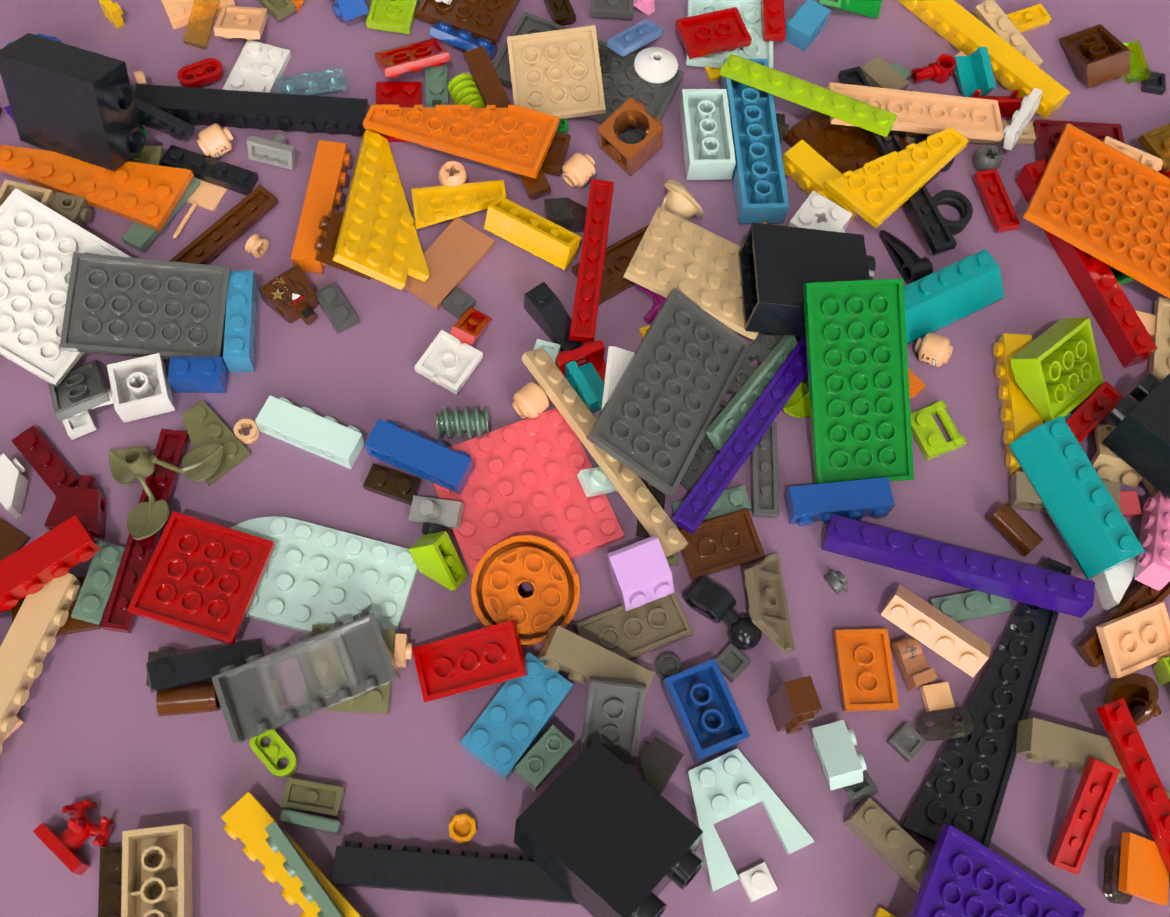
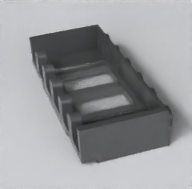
(305, 676)

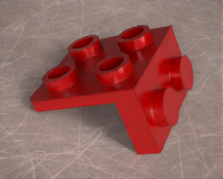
(588, 352)

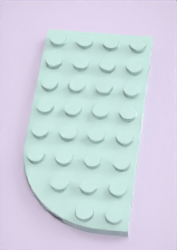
(328, 576)

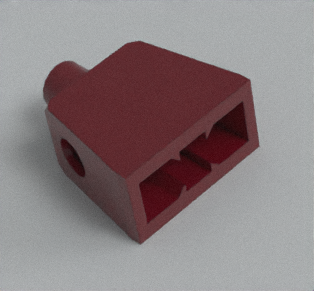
(82, 501)

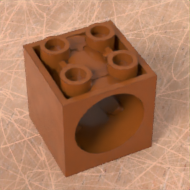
(630, 156)

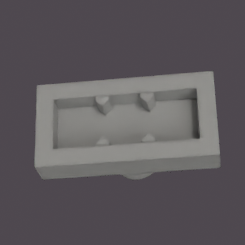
(272, 152)
(436, 511)

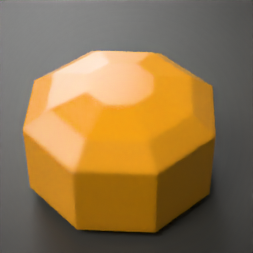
(462, 828)

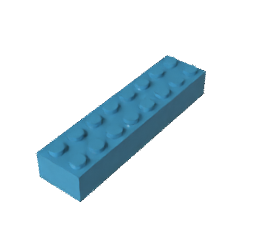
(759, 164)

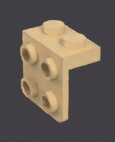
(1110, 465)

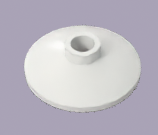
(655, 65)

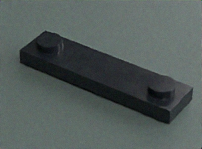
(198, 666)

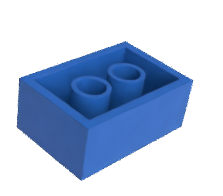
(705, 710)

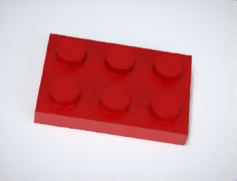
(713, 32)
(412, 57)
(398, 93)

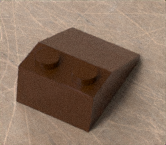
(1096, 55)

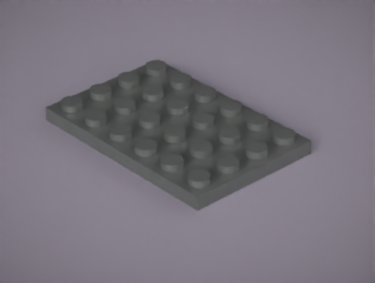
(144, 307)

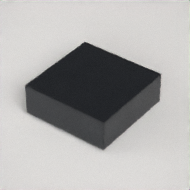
(1155, 84)

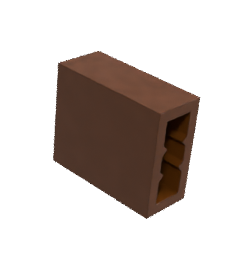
(327, 241)

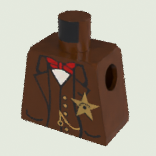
(291, 296)

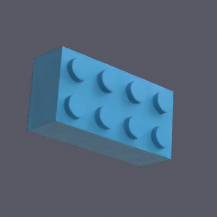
(516, 718)

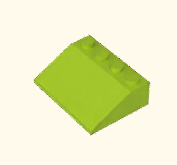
(1059, 368)

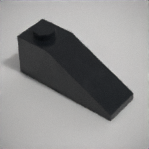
(550, 316)

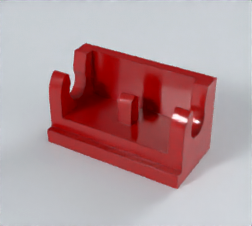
(1007, 104)

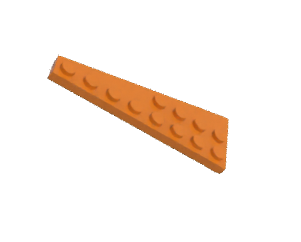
(132, 191)

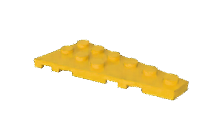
(893, 178)

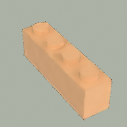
(936, 630)

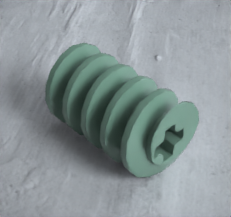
(462, 422)

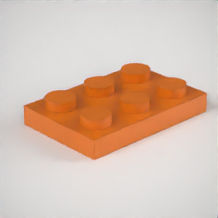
(865, 670)

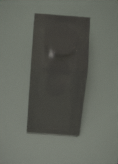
(565, 213)
(658, 763)

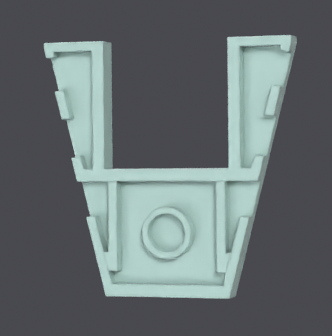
(725, 789)

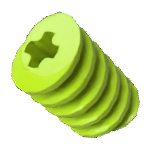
(464, 91)

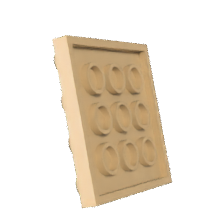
(557, 72)

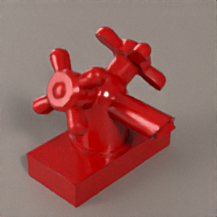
(75, 835)

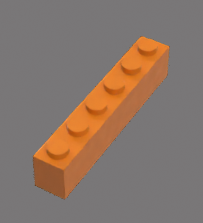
(322, 195)

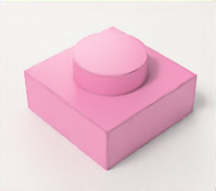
(645, 6)

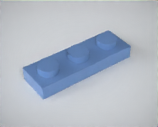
(634, 37)

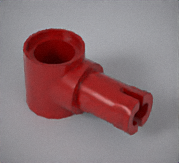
(937, 71)

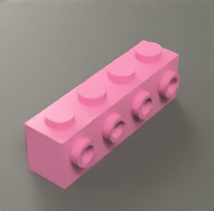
(1154, 563)

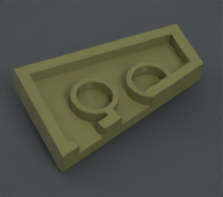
(206, 429)

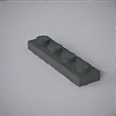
(765, 475)

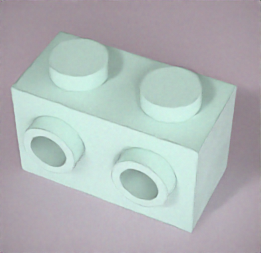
(838, 755)

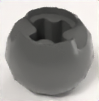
(988, 157)

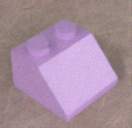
(640, 573)

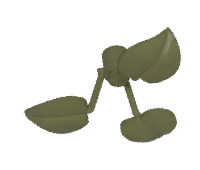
(138, 463)

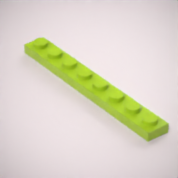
(809, 95)

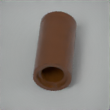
(1015, 529)
(187, 700)

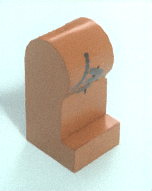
(912, 663)

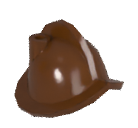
(1139, 694)

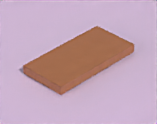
(450, 262)

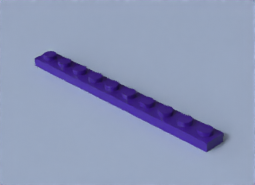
(743, 441)

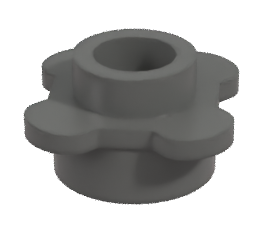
(837, 581)

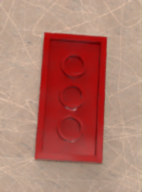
(470, 661)

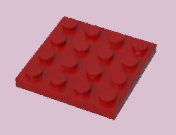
(202, 578)

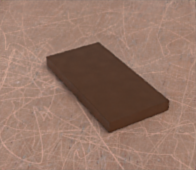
(615, 265)

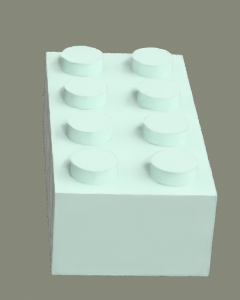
(706, 134)

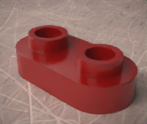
(200, 73)

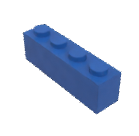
(420, 456)
(845, 498)

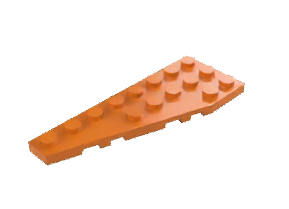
(494, 136)

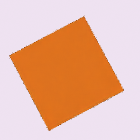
(1142, 870)

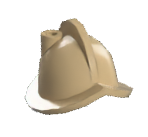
(680, 201)

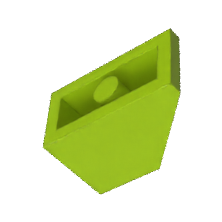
(438, 560)

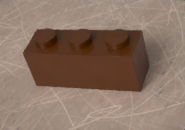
(794, 705)

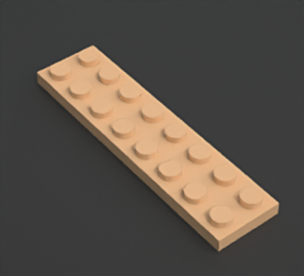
(929, 111)

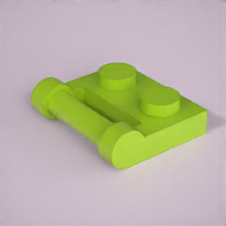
(928, 435)

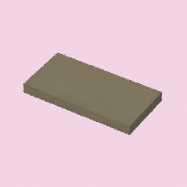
(639, 629)

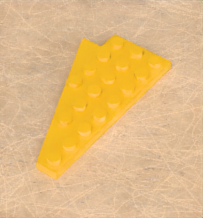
(377, 224)

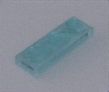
(313, 83)

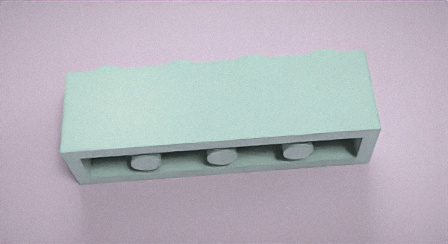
(310, 431)

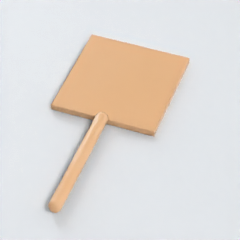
(205, 196)

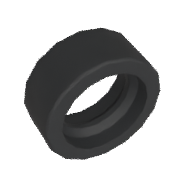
(960, 203)

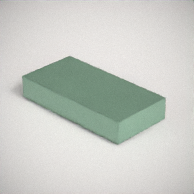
(311, 822)

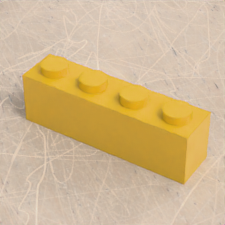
(811, 171)
(532, 232)

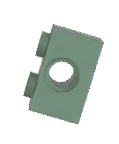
(543, 758)

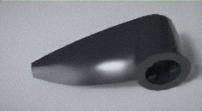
(905, 258)

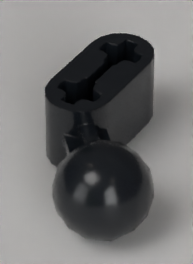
(718, 605)

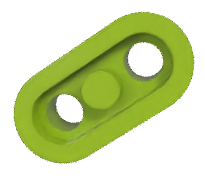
(274, 754)

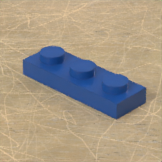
(461, 38)

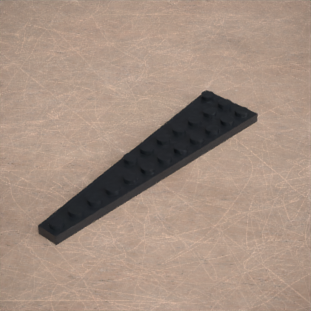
(975, 769)

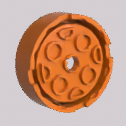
(532, 561)

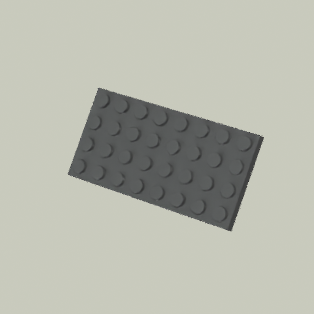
(618, 82)
(669, 392)

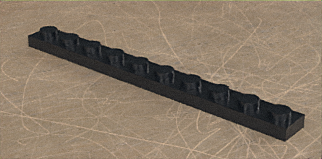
(921, 203)

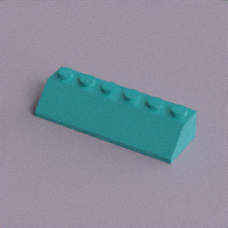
(951, 294)
(1075, 498)

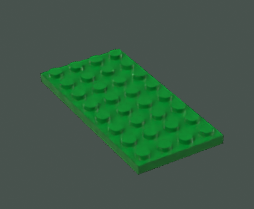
(858, 380)

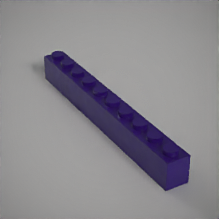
(959, 566)

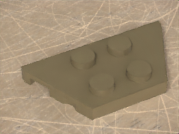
(768, 601)

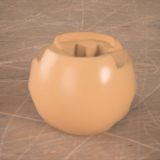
(452, 168)

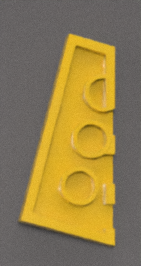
(449, 202)

